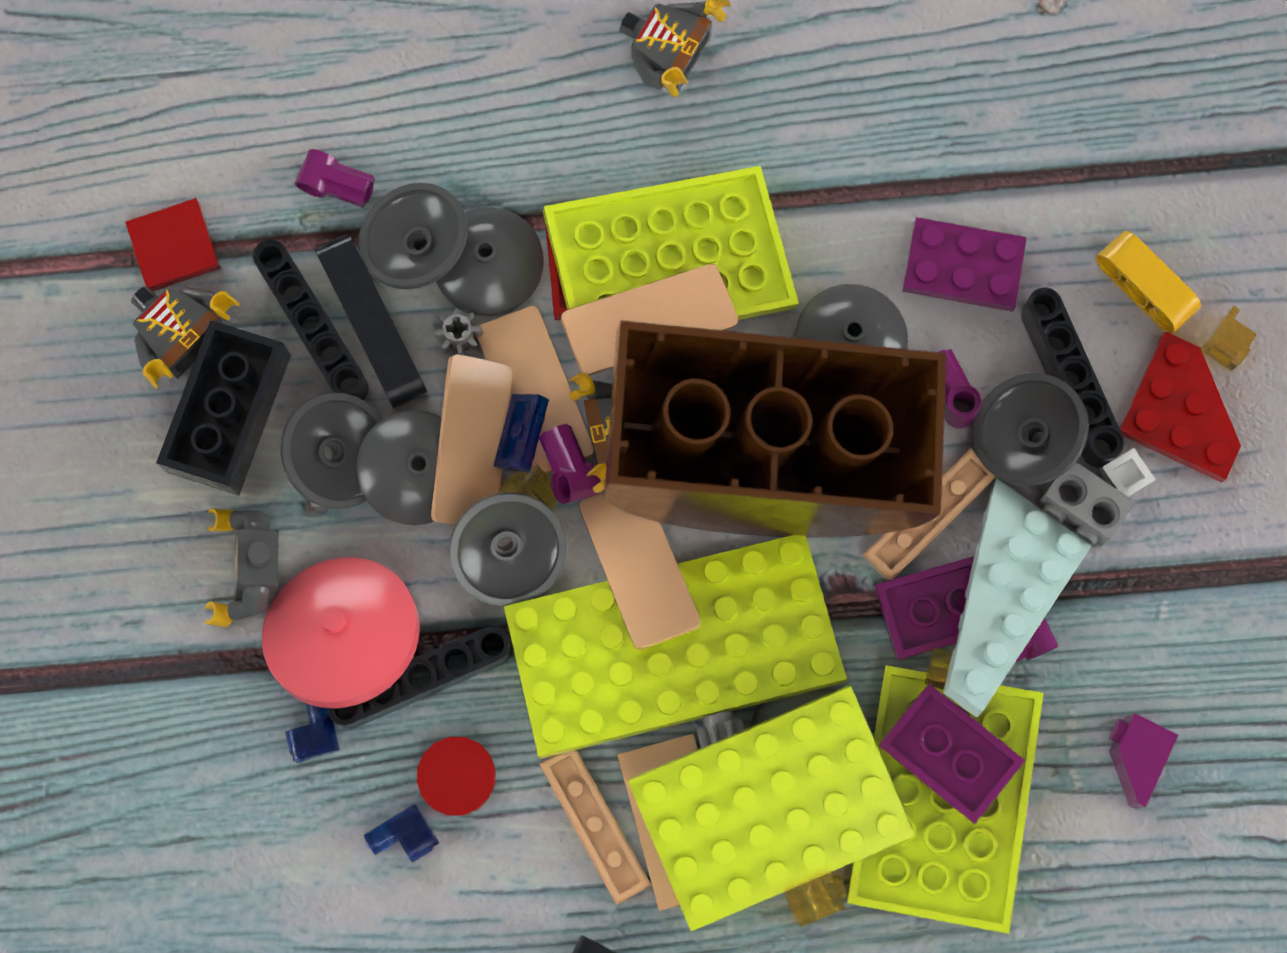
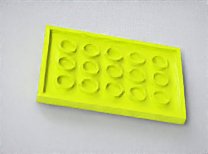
(669, 229)
(770, 807)
(952, 866)

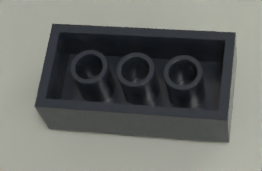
(224, 408)

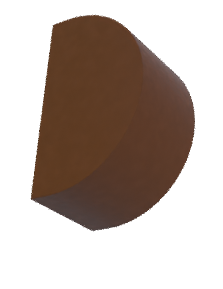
(774, 433)

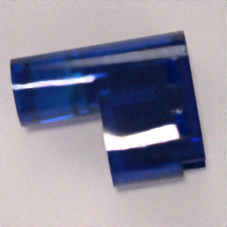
(313, 739)
(409, 829)

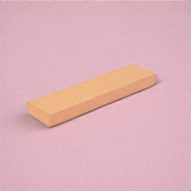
(959, 488)
(595, 825)

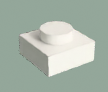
(1127, 473)

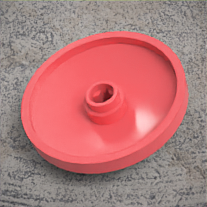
(340, 632)

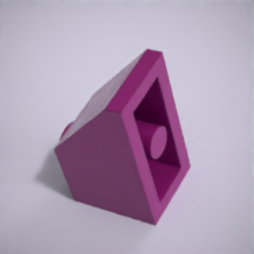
(1140, 756)

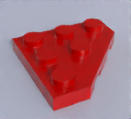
(1181, 411)

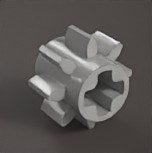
(450, 325)
(718, 727)

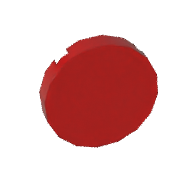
(456, 776)

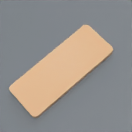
(684, 300)
(525, 346)
(469, 435)
(640, 573)

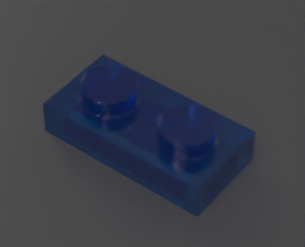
(521, 432)

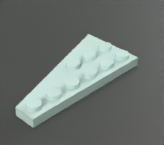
(1011, 587)

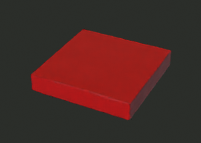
(172, 245)

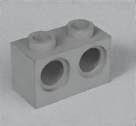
(1090, 493)

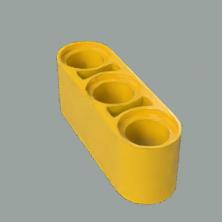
(1148, 282)

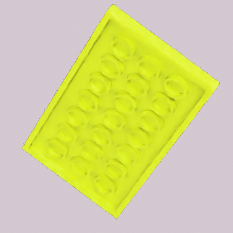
(756, 643)

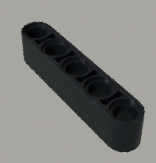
(299, 309)
(371, 321)
(1072, 359)
(440, 679)

